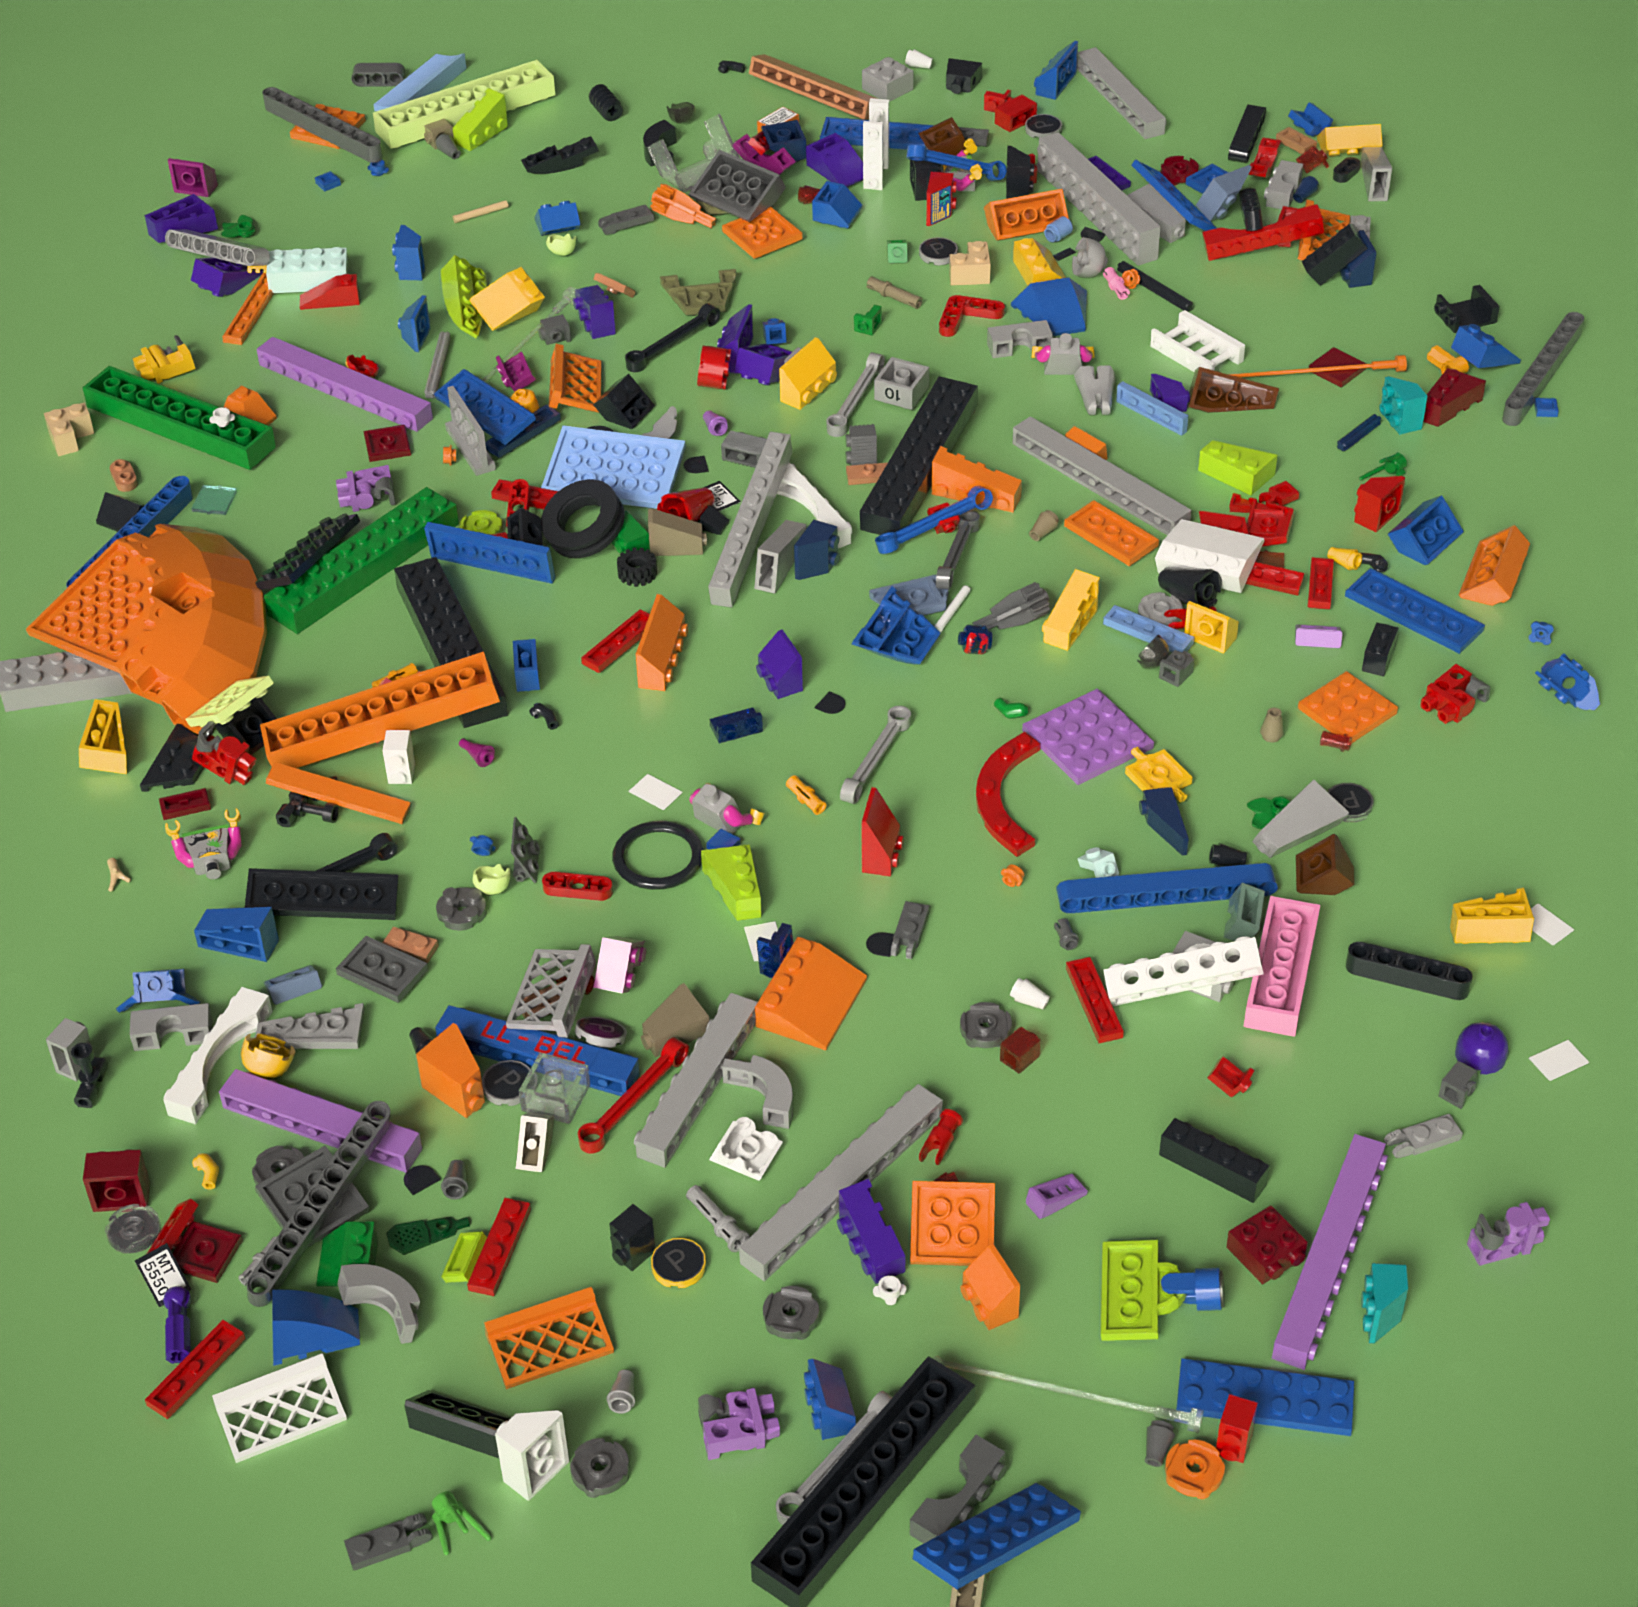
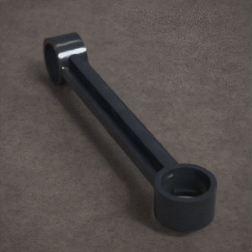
(707, 315)
(366, 854)

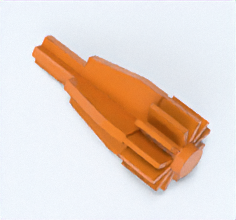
(679, 206)

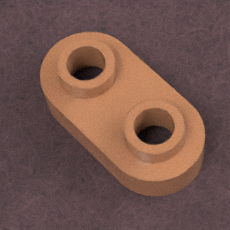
(123, 475)

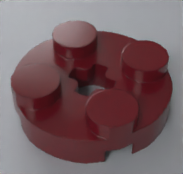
(1178, 169)

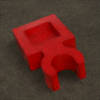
(1281, 493)

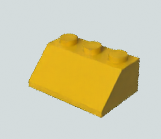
(1349, 139)
(1035, 262)
(806, 374)

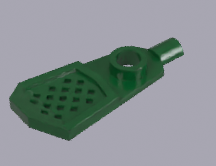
(424, 1234)

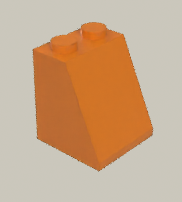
(451, 1072)

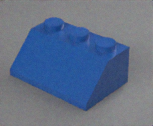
(1058, 72)
(1426, 531)

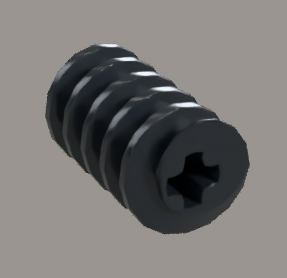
(605, 102)

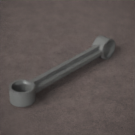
(968, 524)

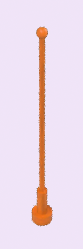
(1399, 364)

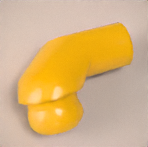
(210, 1169)

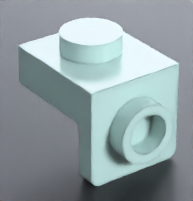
(1100, 862)

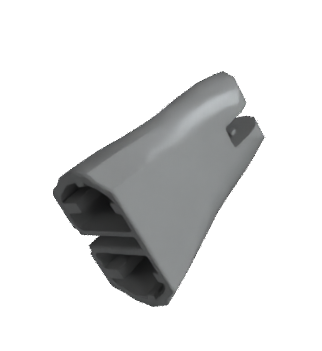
(1098, 391)

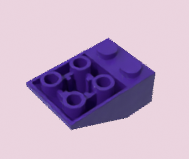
(835, 160)

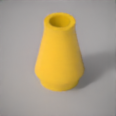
(1346, 558)

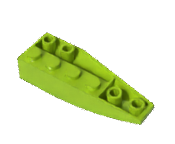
(459, 284)

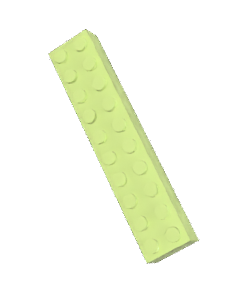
(406, 121)

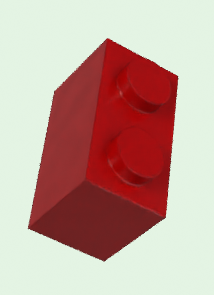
(1015, 112)
(1236, 1428)

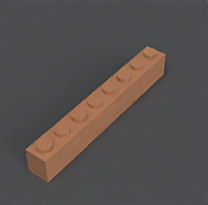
(811, 85)

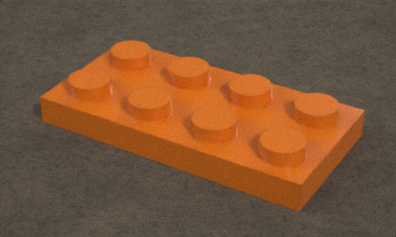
(1111, 533)

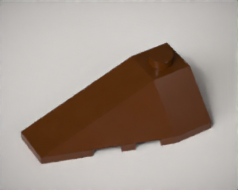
(1222, 392)

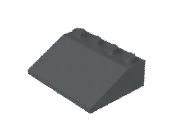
(737, 186)

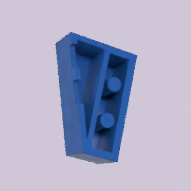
(238, 932)

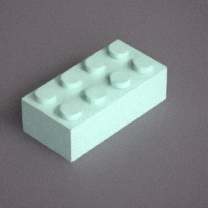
(304, 268)

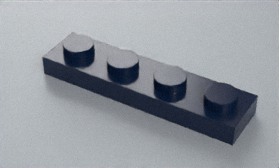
(544, 417)

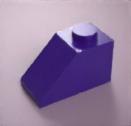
(1169, 392)

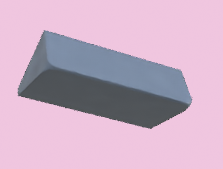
(293, 984)

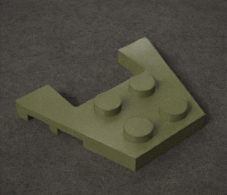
(693, 297)

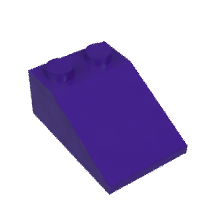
(221, 275)
(761, 362)

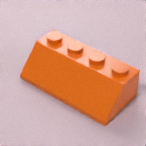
(1024, 214)
(1495, 567)
(660, 645)

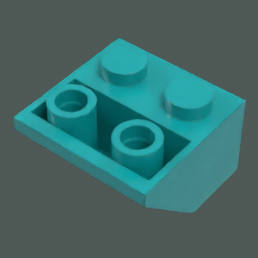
(1403, 405)
(1383, 1299)

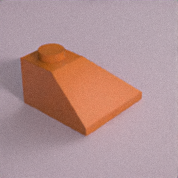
(250, 405)

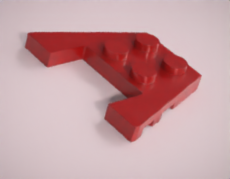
(1265, 521)

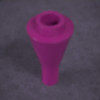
(481, 753)

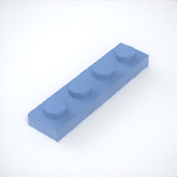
(1152, 408)
(1147, 629)

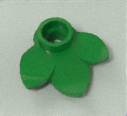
(243, 228)
(1266, 810)

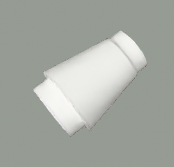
(918, 59)
(1029, 994)

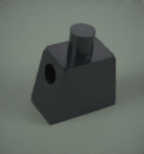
(963, 75)

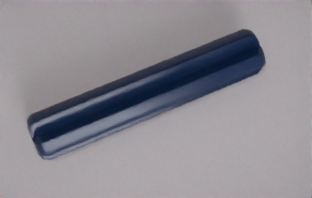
(1358, 432)

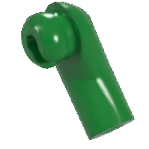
(1011, 710)

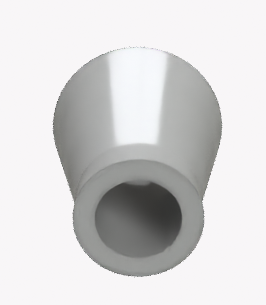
(622, 1396)

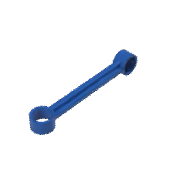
(920, 153)
(890, 541)

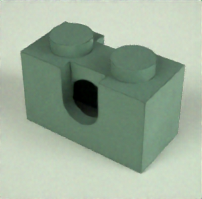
(1244, 905)

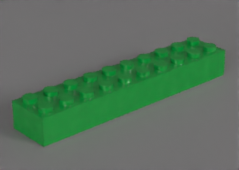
(178, 417)
(359, 561)

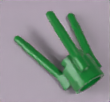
(1393, 465)

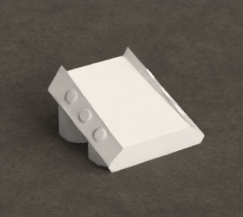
(746, 1149)

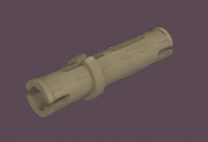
(887, 289)

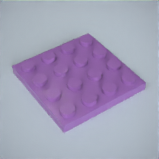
(1087, 736)

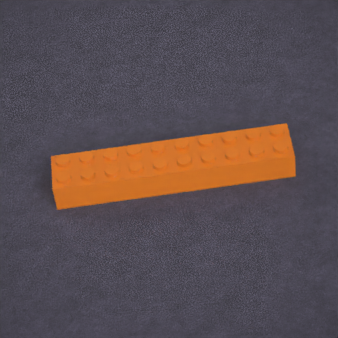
(369, 713)

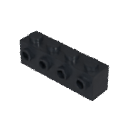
(1214, 1160)

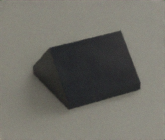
(116, 511)

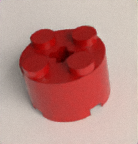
(714, 367)

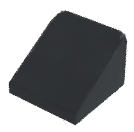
(713, 521)

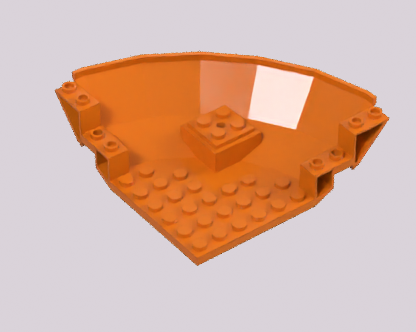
(166, 615)

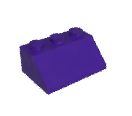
(737, 334)

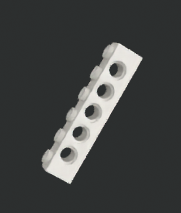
(1196, 977)

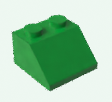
(346, 1246)

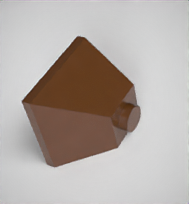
(944, 137)
(1324, 868)

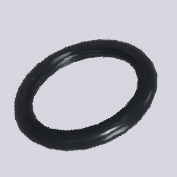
(657, 883)

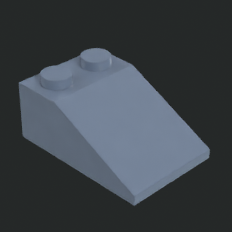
(1222, 193)

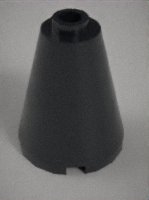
(1191, 584)

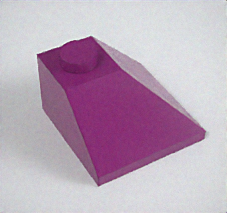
(192, 177)

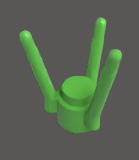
(449, 1510)

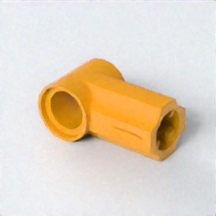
(1444, 360)

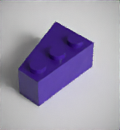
(187, 213)
(595, 311)

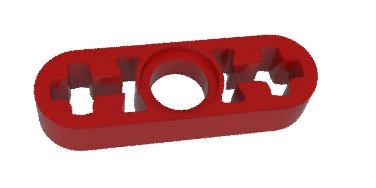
(514, 498)
(595, 883)

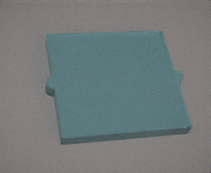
(214, 499)

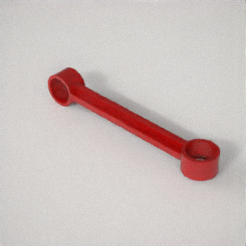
(672, 1055)

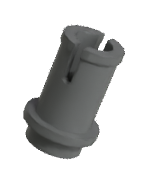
(1068, 938)

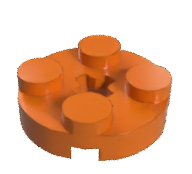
(1191, 1483)

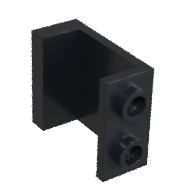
(1479, 310)

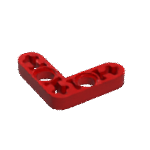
(965, 306)

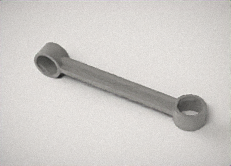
(874, 365)
(852, 787)
(820, 1472)

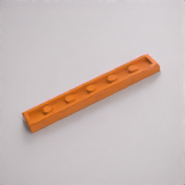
(249, 312)
(338, 793)

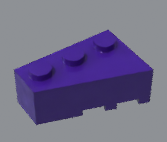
(868, 1233)

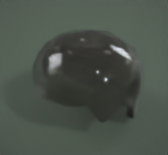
(681, 112)
(1154, 653)

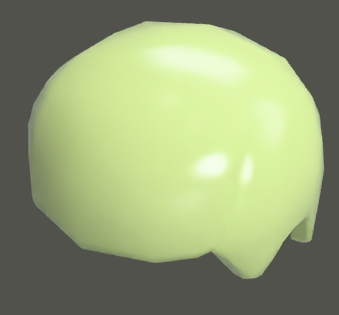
(561, 245)
(491, 879)

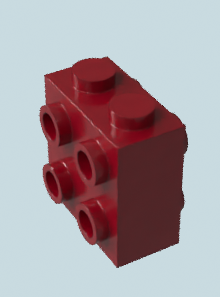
(1267, 1245)

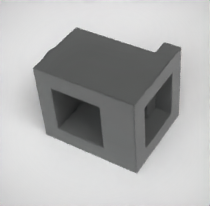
(554, 330)
(1179, 662)
(1458, 1084)

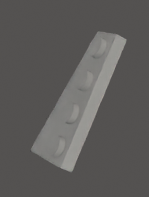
(325, 1031)

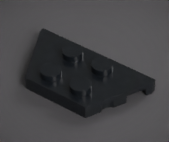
(174, 762)

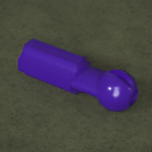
(177, 1324)

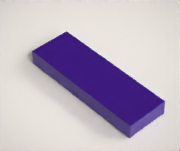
(1117, 178)

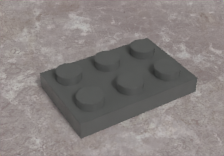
(382, 969)

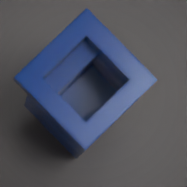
(774, 331)

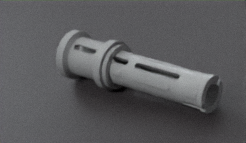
(724, 1225)

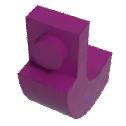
(777, 163)

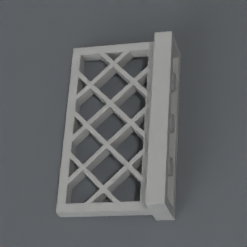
(468, 435)
(570, 991)

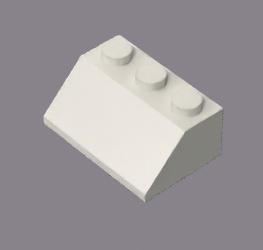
(532, 1450)

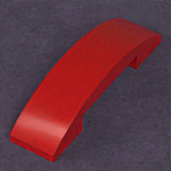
(1265, 158)

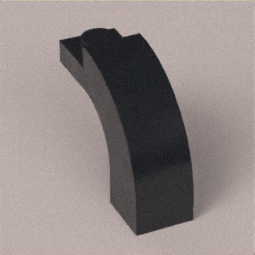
(655, 133)

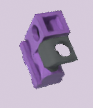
(363, 486)
(1513, 1235)
(738, 1422)

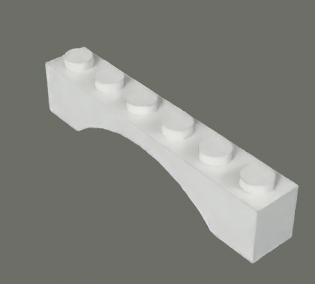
(798, 488)
(188, 1095)

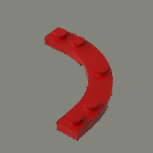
(988, 793)

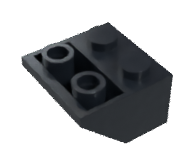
(624, 403)

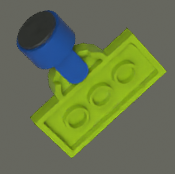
(1141, 1289)

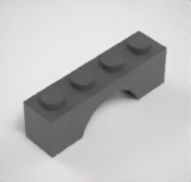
(980, 1466)

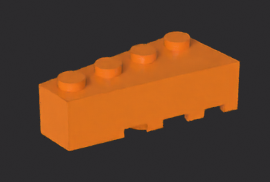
(956, 476)

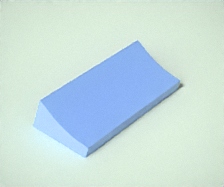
(425, 80)

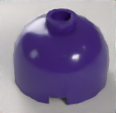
(1482, 1047)

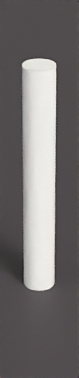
(947, 615)

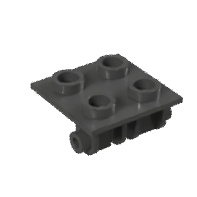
(525, 853)

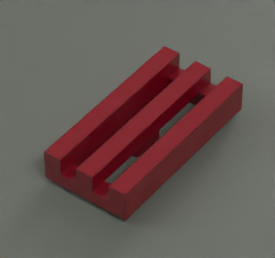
(184, 804)

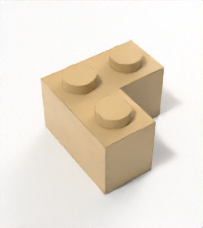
(970, 267)
(67, 425)

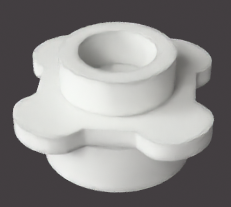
(222, 417)
(889, 1283)

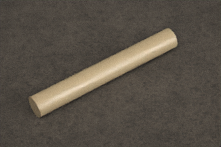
(480, 211)

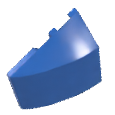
(1058, 302)
(897, 631)
(311, 1323)

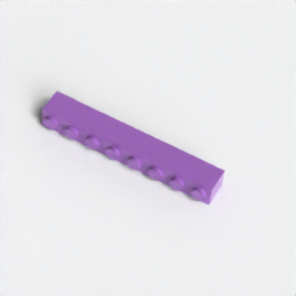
(313, 1117)

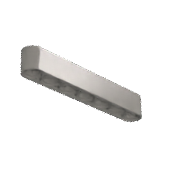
(217, 247)

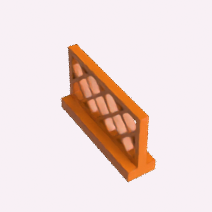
(1307, 245)
(560, 378)
(535, 1319)

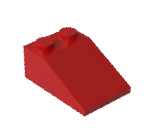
(880, 837)

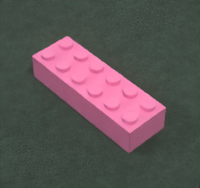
(1285, 960)

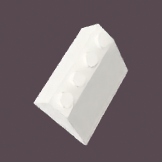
(1213, 548)

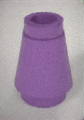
(715, 423)

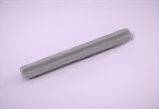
(437, 364)

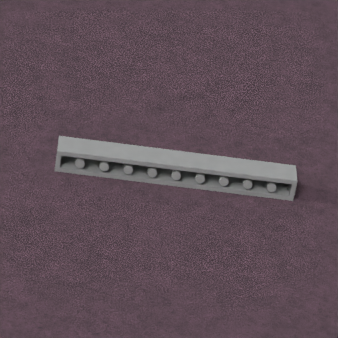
(1099, 475)
(750, 520)
(819, 1200)

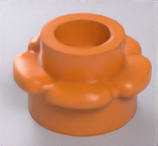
(1127, 277)
(449, 455)
(1012, 875)

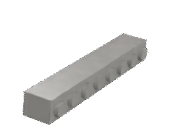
(1121, 93)
(695, 1081)

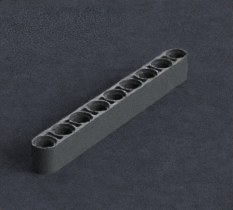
(322, 124)
(1543, 369)
(315, 1213)

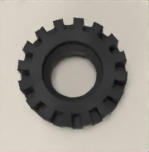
(645, 563)

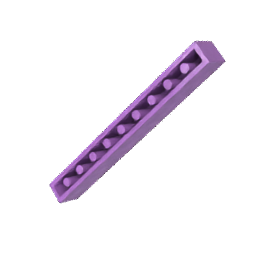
(345, 384)
(1329, 1253)

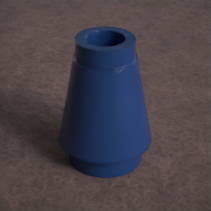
(1306, 188)

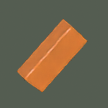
(1087, 441)

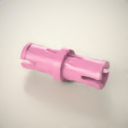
(1116, 283)

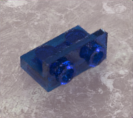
(736, 725)
(773, 951)

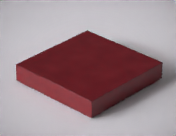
(1336, 357)
(387, 443)
(206, 1251)

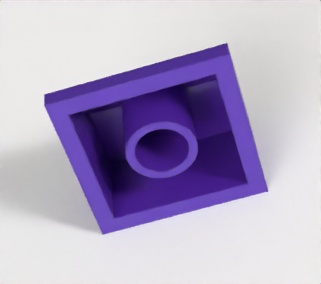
(781, 666)

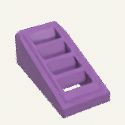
(1043, 1206)

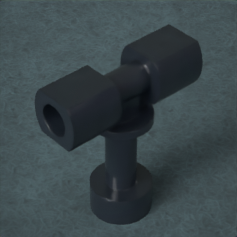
(299, 806)
(91, 1072)

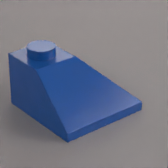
(415, 324)

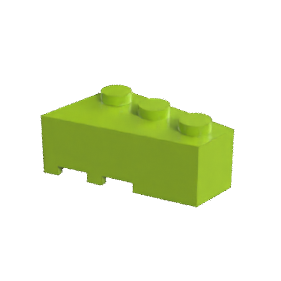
(482, 122)
(1237, 465)
(735, 878)

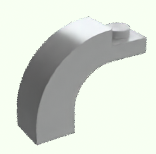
(769, 1081)
(385, 1289)

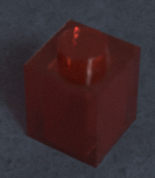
(1020, 1050)

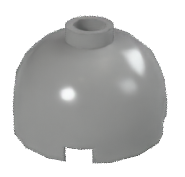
(1090, 258)

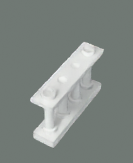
(876, 144)
(1205, 334)

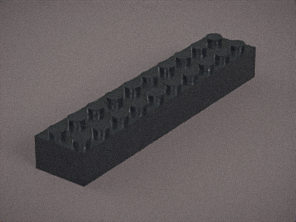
(909, 470)
(443, 625)
(862, 1484)

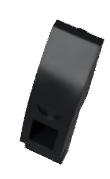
(554, 160)

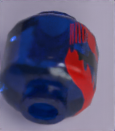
(975, 639)

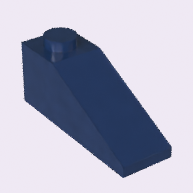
(1164, 817)

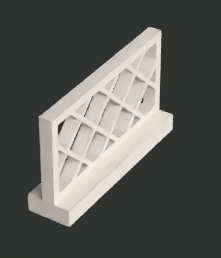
(274, 1385)

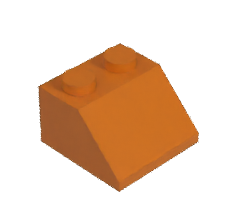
(991, 1289)

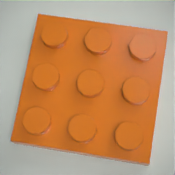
(350, 117)
(762, 234)
(1347, 707)
(951, 1222)

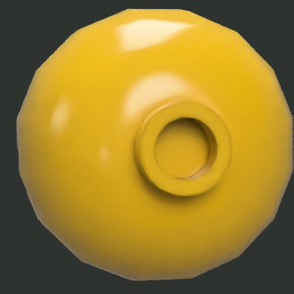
(266, 1056)

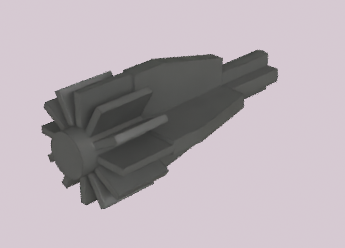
(1017, 608)

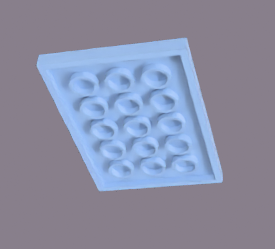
(631, 464)

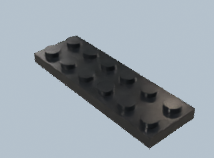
(307, 551)
(323, 893)

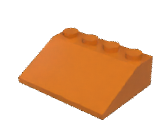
(809, 994)

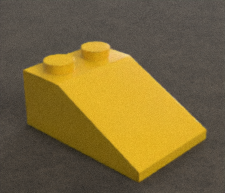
(508, 299)

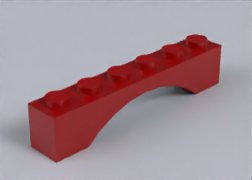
(1228, 242)

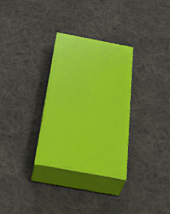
(464, 1257)

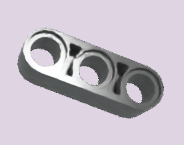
(370, 78)

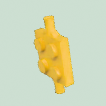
(1158, 771)

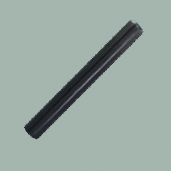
(1158, 288)

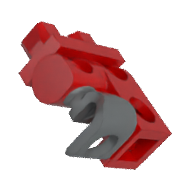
(1454, 696)
(224, 757)

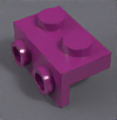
(515, 371)

